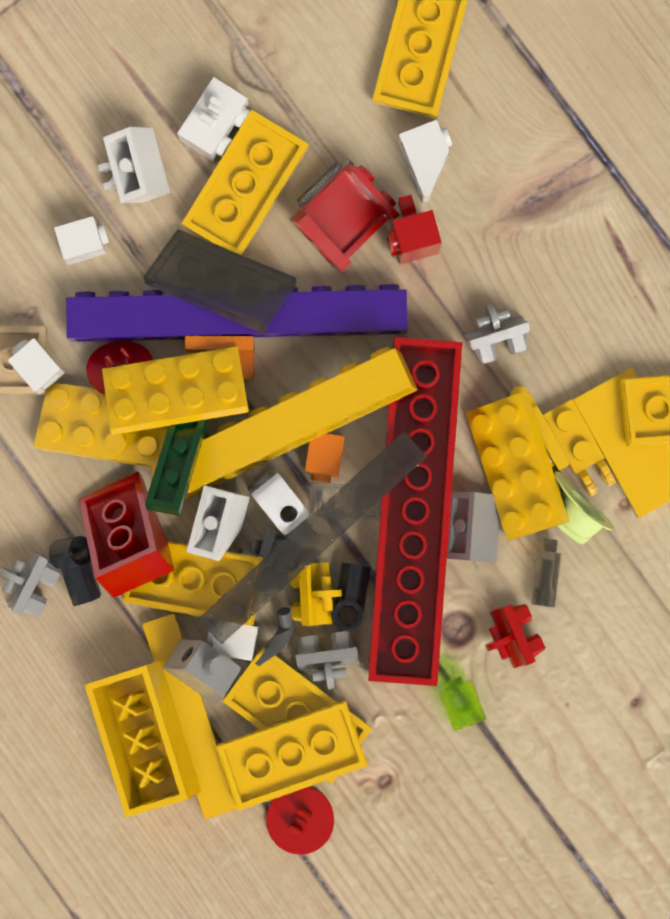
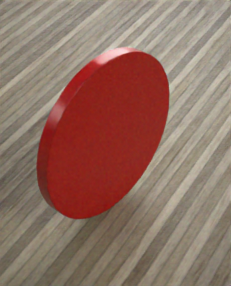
(113, 355)
(300, 821)

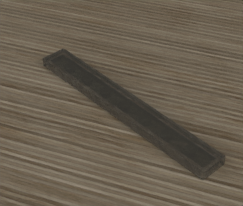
(312, 537)

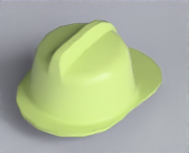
(583, 516)

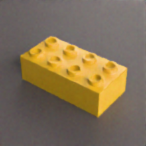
(142, 739)

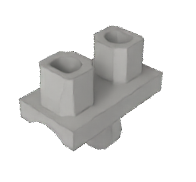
(511, 330)
(23, 597)
(342, 654)

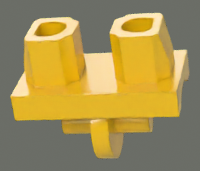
(315, 595)

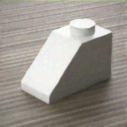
(425, 154)
(217, 522)

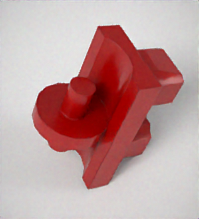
(510, 638)

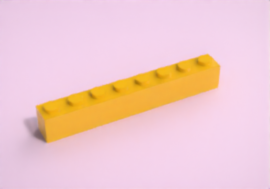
(301, 418)

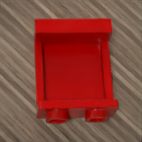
(344, 215)

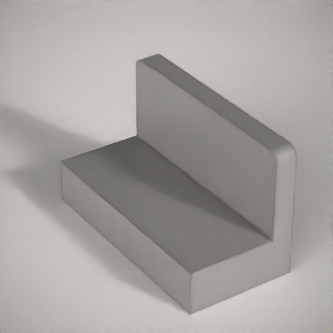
(473, 527)

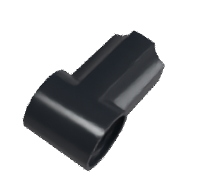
(75, 568)
(354, 585)

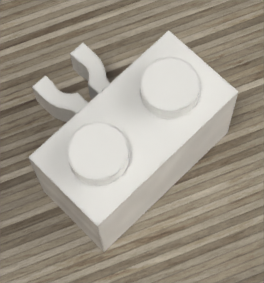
(214, 120)
(134, 165)

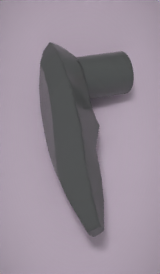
(281, 637)

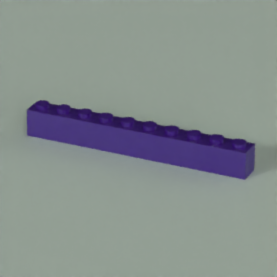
(171, 318)

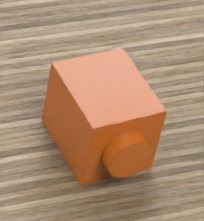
(324, 457)

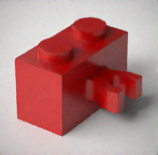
(414, 234)

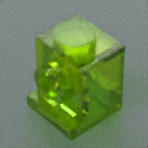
(468, 714)

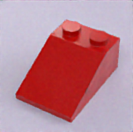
(124, 537)

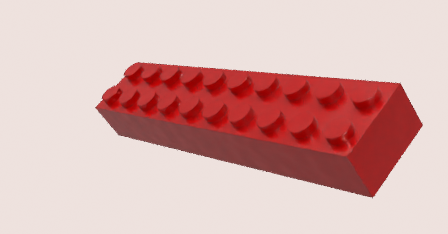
(416, 521)

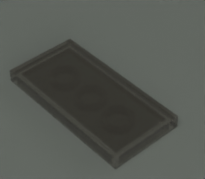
(220, 281)

